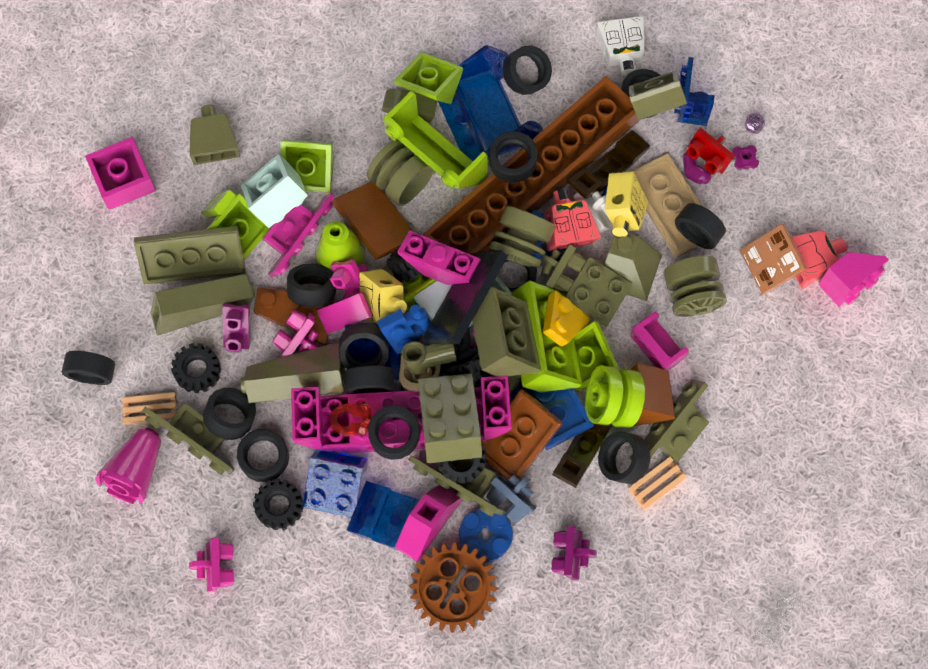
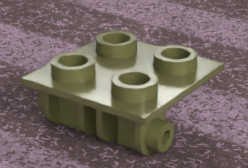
(598, 291)

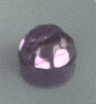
(753, 125)

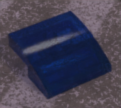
(381, 514)

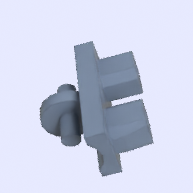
(502, 490)

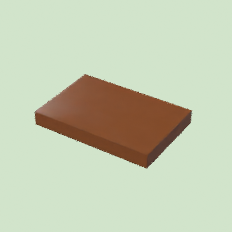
(373, 219)
(530, 433)

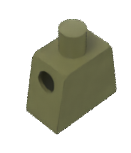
(211, 137)

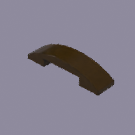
(617, 160)
(580, 454)

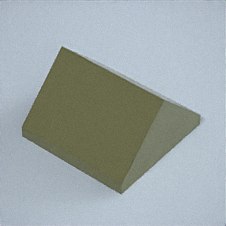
(657, 95)

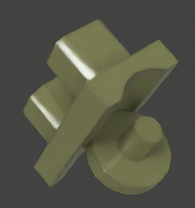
(569, 259)

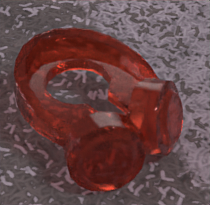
(361, 410)

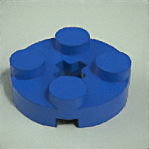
(497, 545)

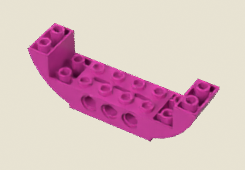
(313, 428)

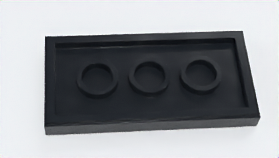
(464, 301)

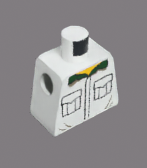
(622, 42)

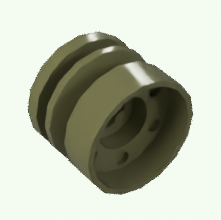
(399, 172)
(522, 236)
(695, 286)

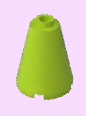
(339, 245)

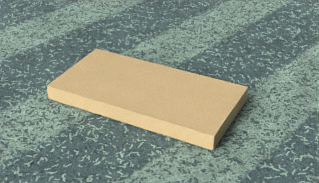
(666, 196)

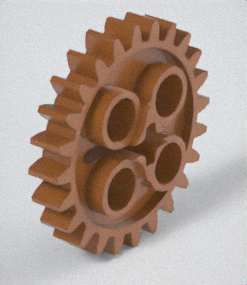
(433, 573)

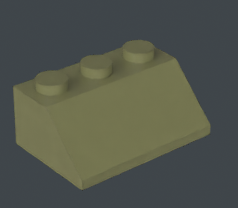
(505, 335)

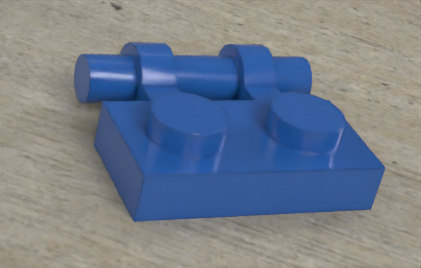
(398, 327)

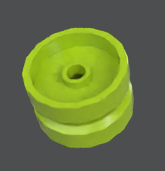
(615, 396)

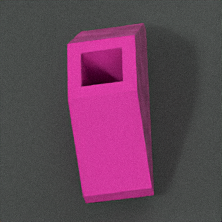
(438, 260)
(427, 521)

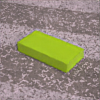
(218, 204)

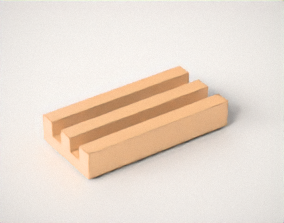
(127, 420)
(674, 470)

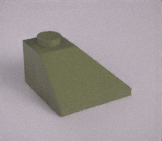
(635, 262)

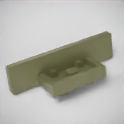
(190, 428)
(679, 434)
(467, 491)

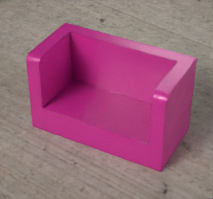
(657, 343)

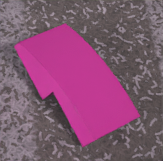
(345, 312)

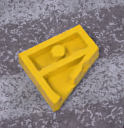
(563, 319)

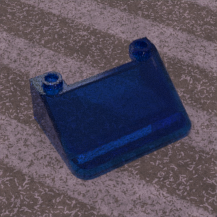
(482, 107)

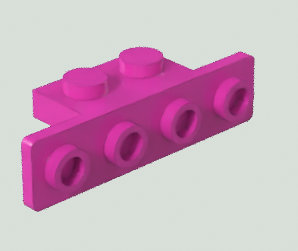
(289, 233)

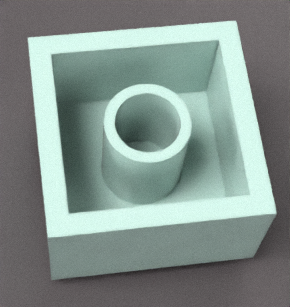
(274, 191)

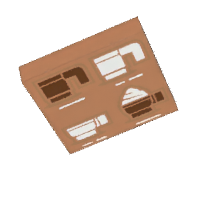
(773, 259)

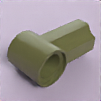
(429, 354)

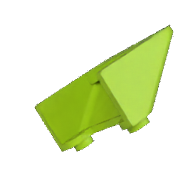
(433, 148)

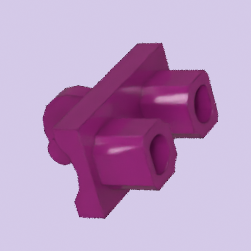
(236, 327)
(576, 553)

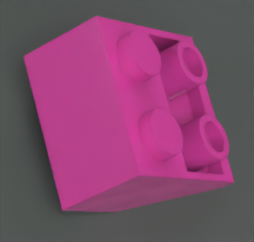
(851, 276)

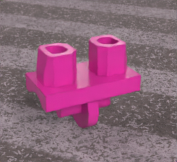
(347, 276)
(302, 325)
(214, 554)

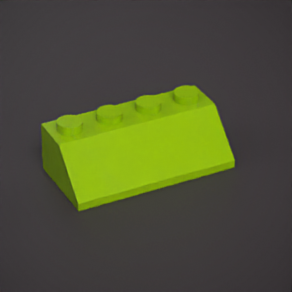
(557, 363)

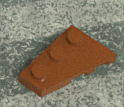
(277, 307)

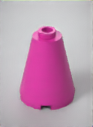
(131, 467)

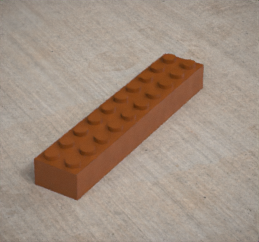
(562, 149)

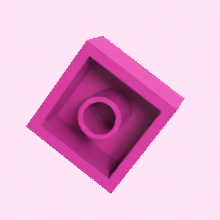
(120, 173)

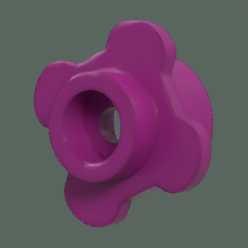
(740, 162)

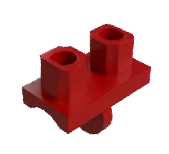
(711, 151)

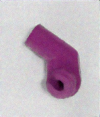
(694, 172)

